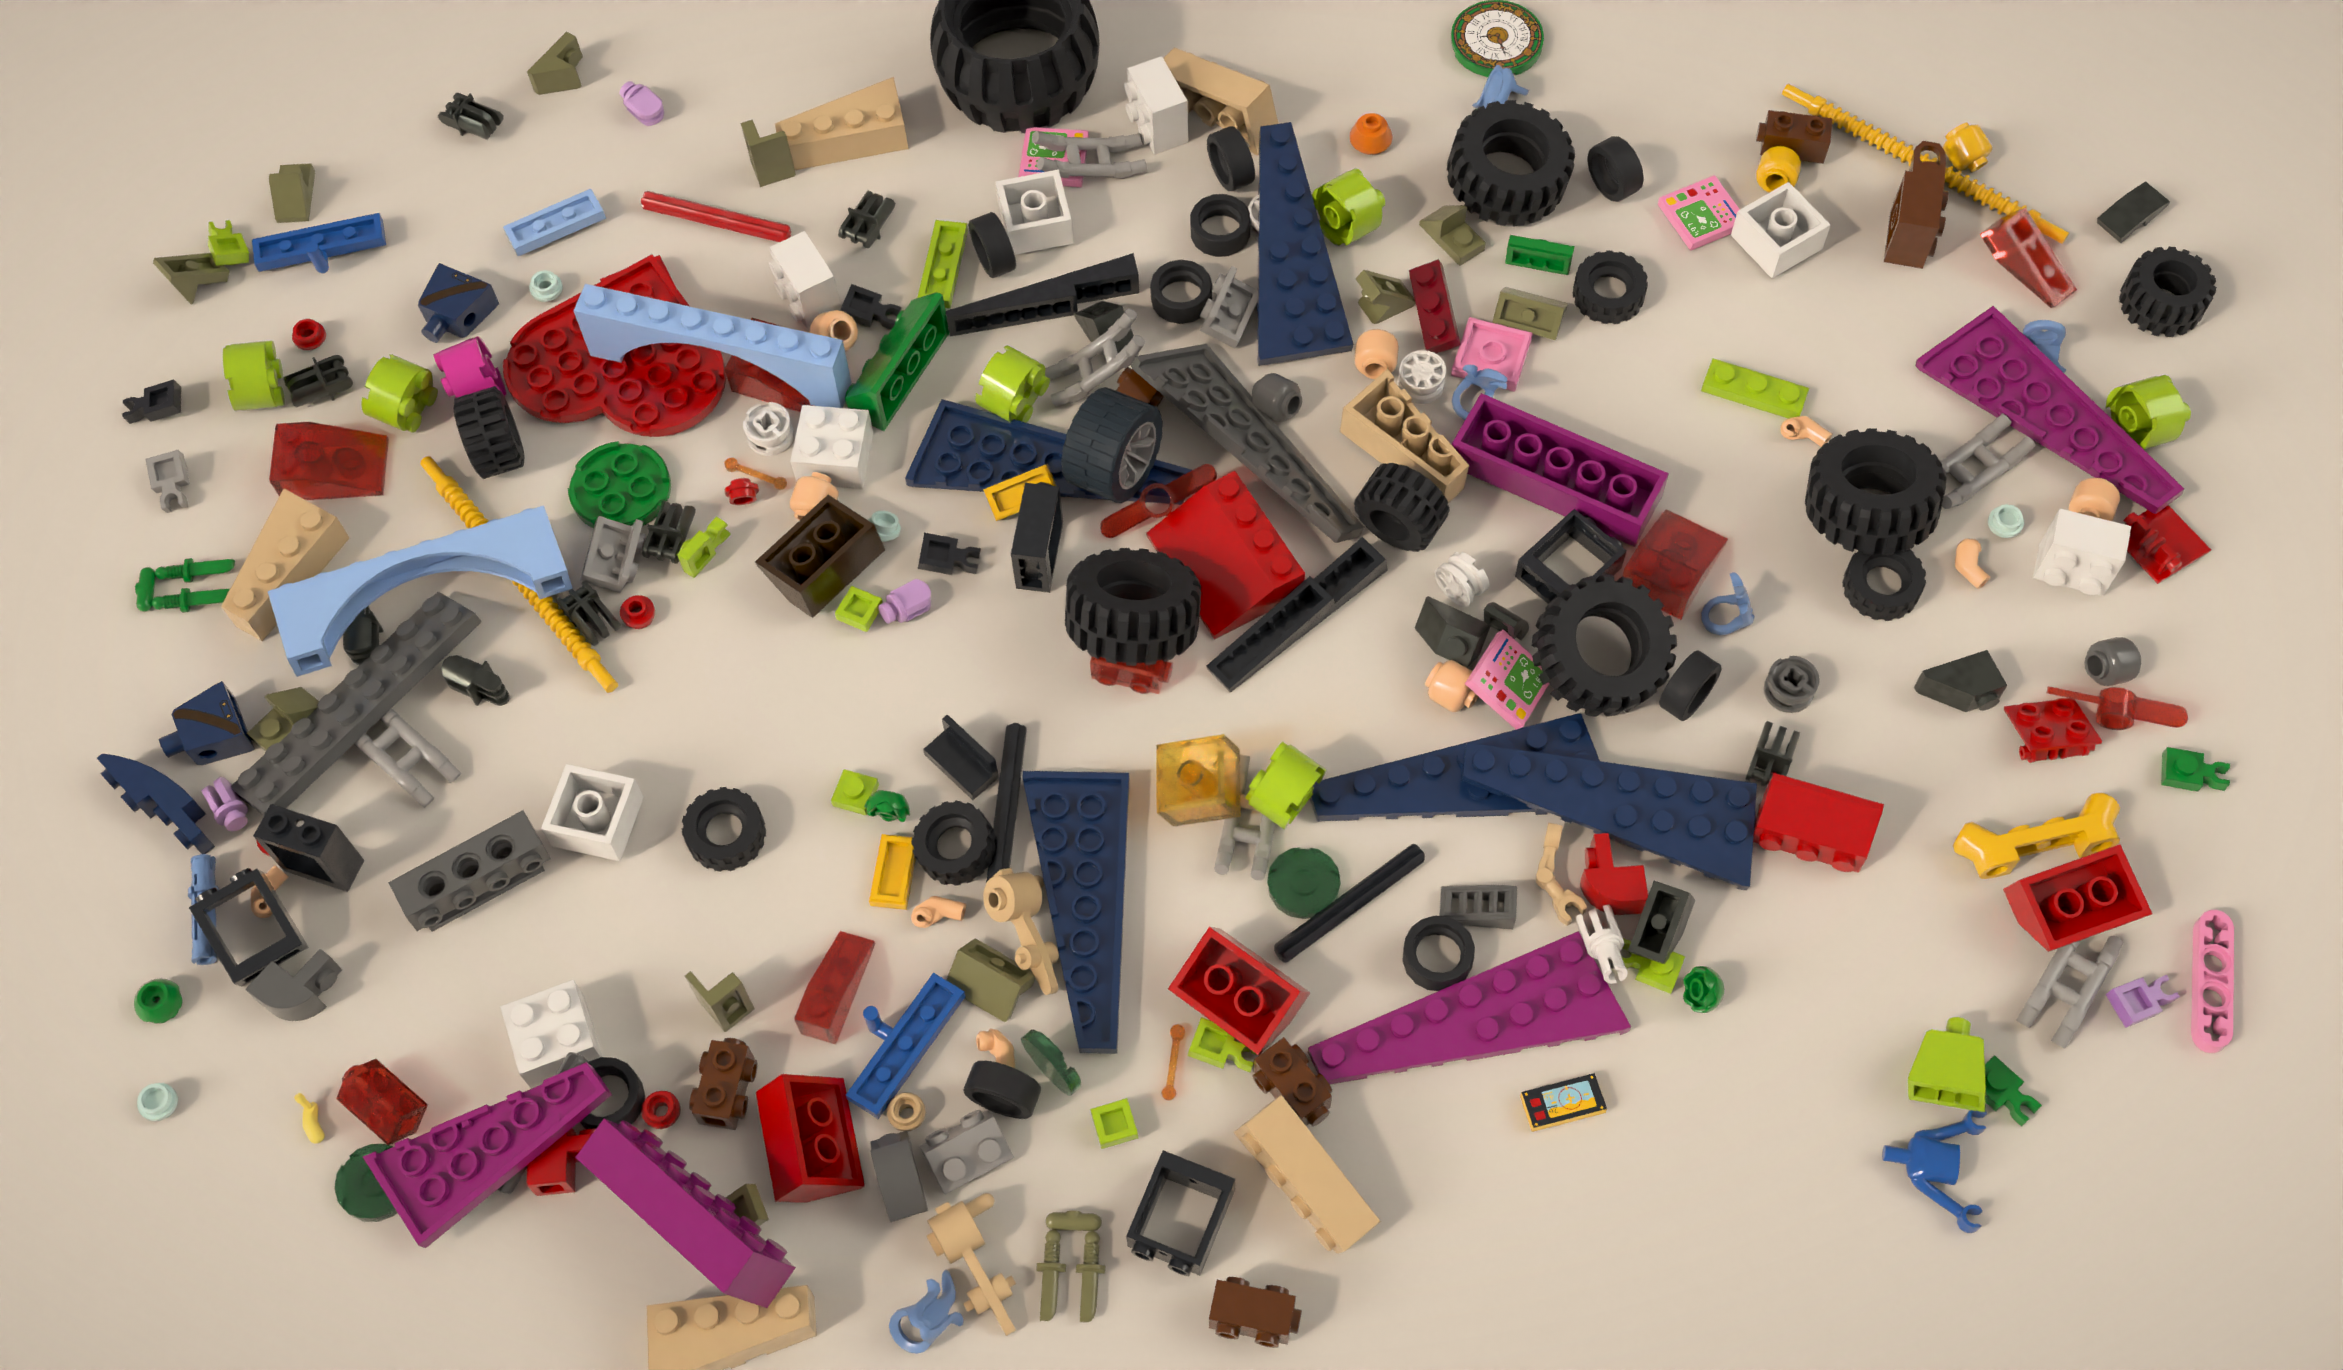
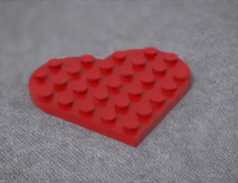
(649, 394)

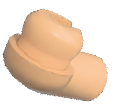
(1803, 428)
(1967, 560)
(258, 904)
(936, 909)
(997, 1045)

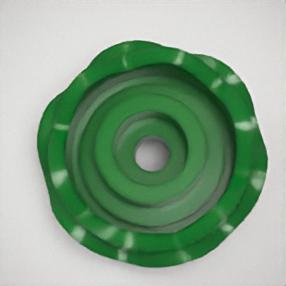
(887, 806)
(1703, 989)
(165, 1008)

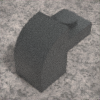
(295, 996)
(898, 1176)

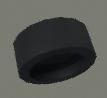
(1231, 158)
(1615, 168)
(1220, 206)
(992, 245)
(1174, 272)
(1690, 685)
(1438, 926)
(1002, 1089)
(632, 1107)

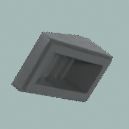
(1489, 893)

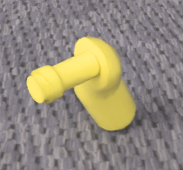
(310, 1119)

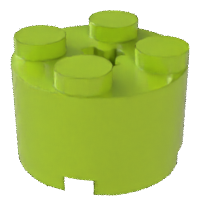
(1348, 207)
(253, 375)
(1012, 385)
(398, 393)
(2149, 410)
(1285, 786)

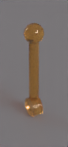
(732, 465)
(1177, 1033)

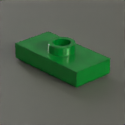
(1539, 254)

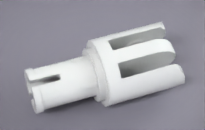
(1604, 944)

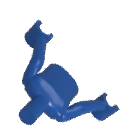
(1937, 1161)

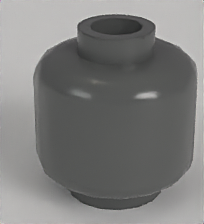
(1277, 397)
(2113, 661)

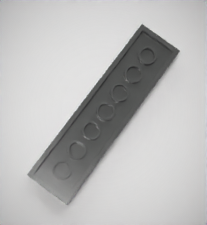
(356, 704)

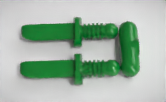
(146, 585)

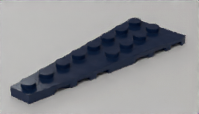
(1296, 282)
(980, 449)
(1433, 783)
(1668, 813)
(1082, 858)

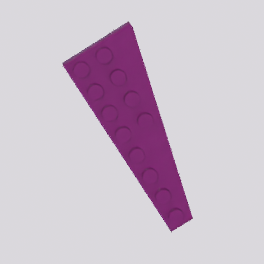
(2010, 376)
(1518, 1005)

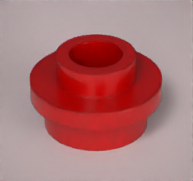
(308, 334)
(741, 491)
(640, 619)
(656, 1100)

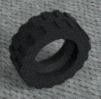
(1610, 265)
(1880, 605)
(716, 803)
(935, 824)

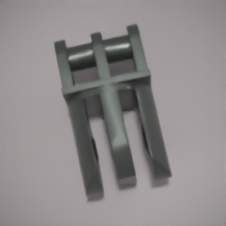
(470, 116)
(866, 219)
(318, 381)
(668, 531)
(583, 607)
(362, 636)
(474, 680)
(1771, 759)

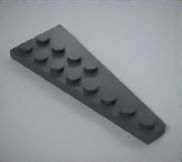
(1224, 409)

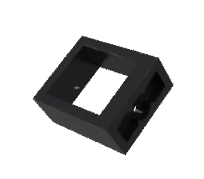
(1585, 531)
(1037, 537)
(309, 851)
(277, 952)
(1194, 1177)

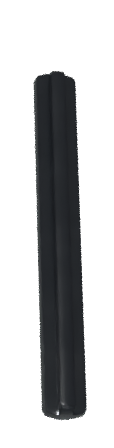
(1008, 796)
(1349, 903)

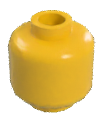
(1967, 147)
(1777, 168)

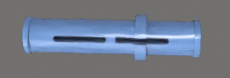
(202, 879)

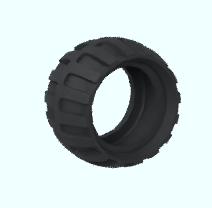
(1018, 90)

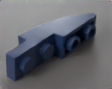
(157, 796)

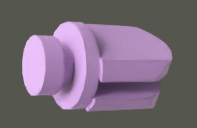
(642, 103)
(906, 602)
(226, 805)

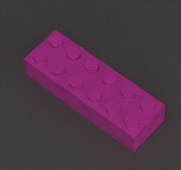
(1559, 468)
(686, 1212)

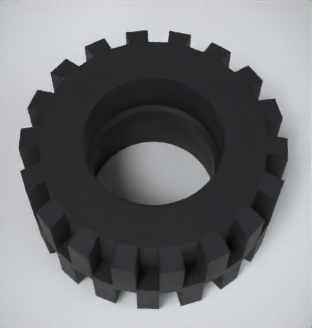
(2176, 273)
(488, 432)
(1401, 507)

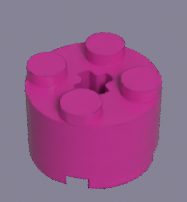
(468, 368)

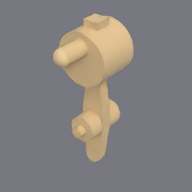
(1017, 899)
(957, 1238)

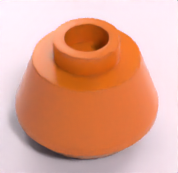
(1371, 134)

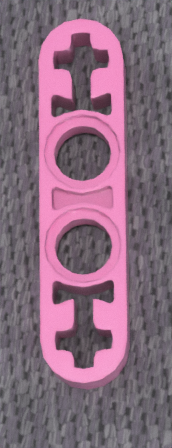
(2220, 982)

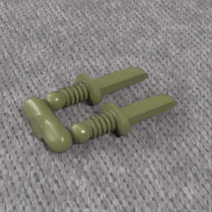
(1051, 1268)

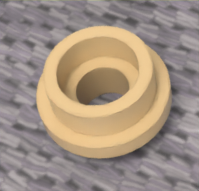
(903, 1101)

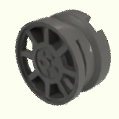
(1792, 683)

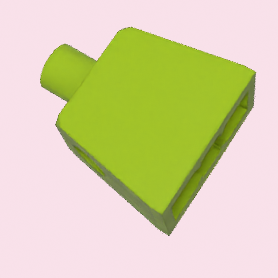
(1950, 1068)

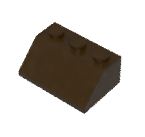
(821, 555)

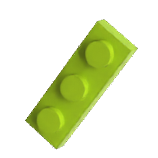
(944, 260)
(1754, 389)

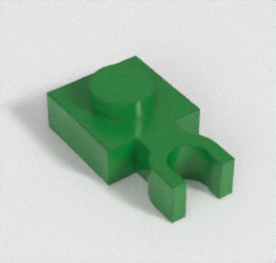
(2188, 771)
(2003, 1088)

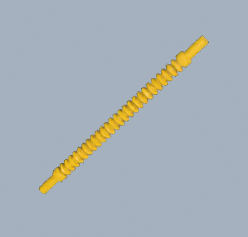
(1818, 106)
(581, 650)

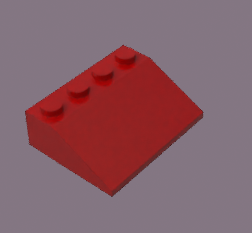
(1232, 553)

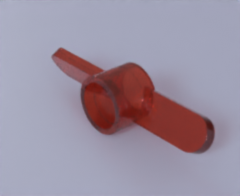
(1138, 511)
(2120, 707)

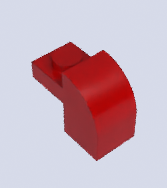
(1604, 884)
(556, 1167)

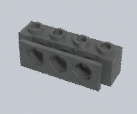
(470, 873)

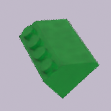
(900, 360)

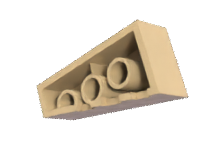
(1223, 95)
(847, 128)
(1396, 432)
(289, 549)
(1307, 1175)
(726, 1330)

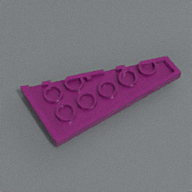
(468, 1158)

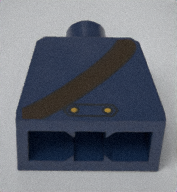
(454, 303)
(208, 728)

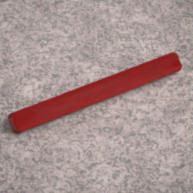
(715, 216)

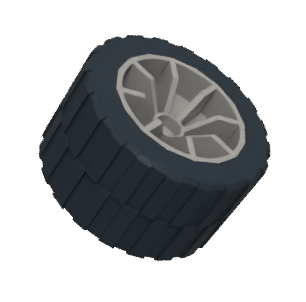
(1112, 445)

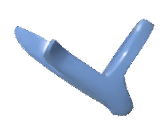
(1498, 87)
(2048, 341)
(1486, 379)
(1740, 599)
(928, 1315)

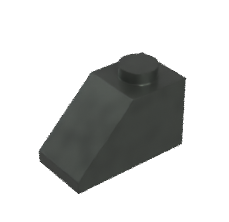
(1098, 318)
(1451, 632)
(1964, 683)
(1661, 922)

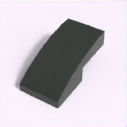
(2132, 211)
(1505, 620)

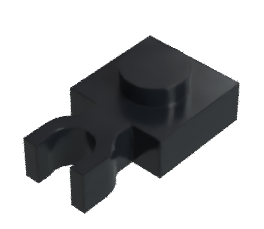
(866, 306)
(157, 403)
(941, 554)

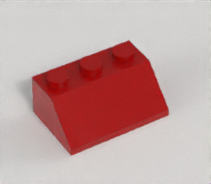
(1816, 823)
(2078, 899)
(1238, 990)
(809, 1138)

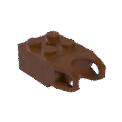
(1917, 210)

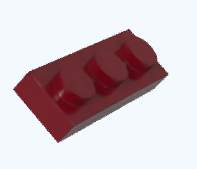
(1434, 307)

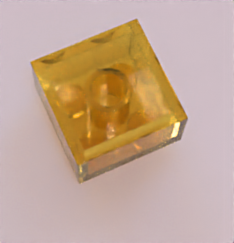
(1198, 780)

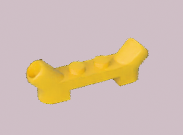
(1999, 854)

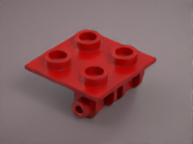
(2163, 543)
(2052, 729)

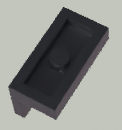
(962, 759)

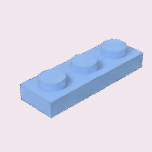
(554, 222)

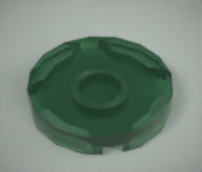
(1303, 882)
(1051, 1061)
(360, 1191)

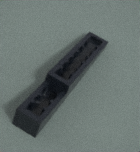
(1047, 298)
(1298, 614)

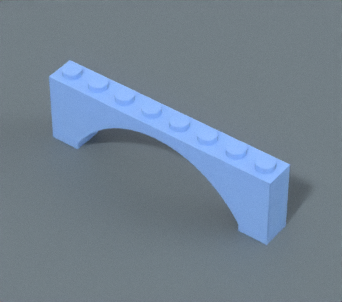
(623, 321)
(321, 608)

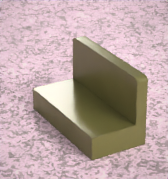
(768, 155)
(1529, 312)
(989, 978)
(725, 1001)

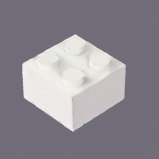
(1157, 105)
(1035, 211)
(1780, 230)
(803, 278)
(833, 444)
(2082, 552)
(592, 812)
(547, 1029)

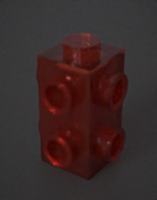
(1139, 678)
(381, 1101)

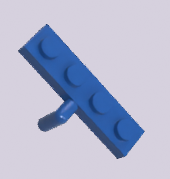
(318, 243)
(903, 1044)

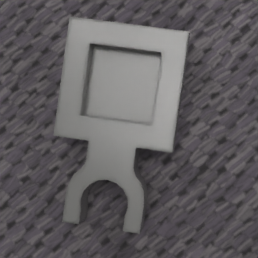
(167, 475)

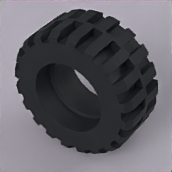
(1516, 131)
(1875, 520)
(1132, 606)
(1638, 619)

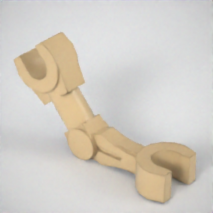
(1546, 878)

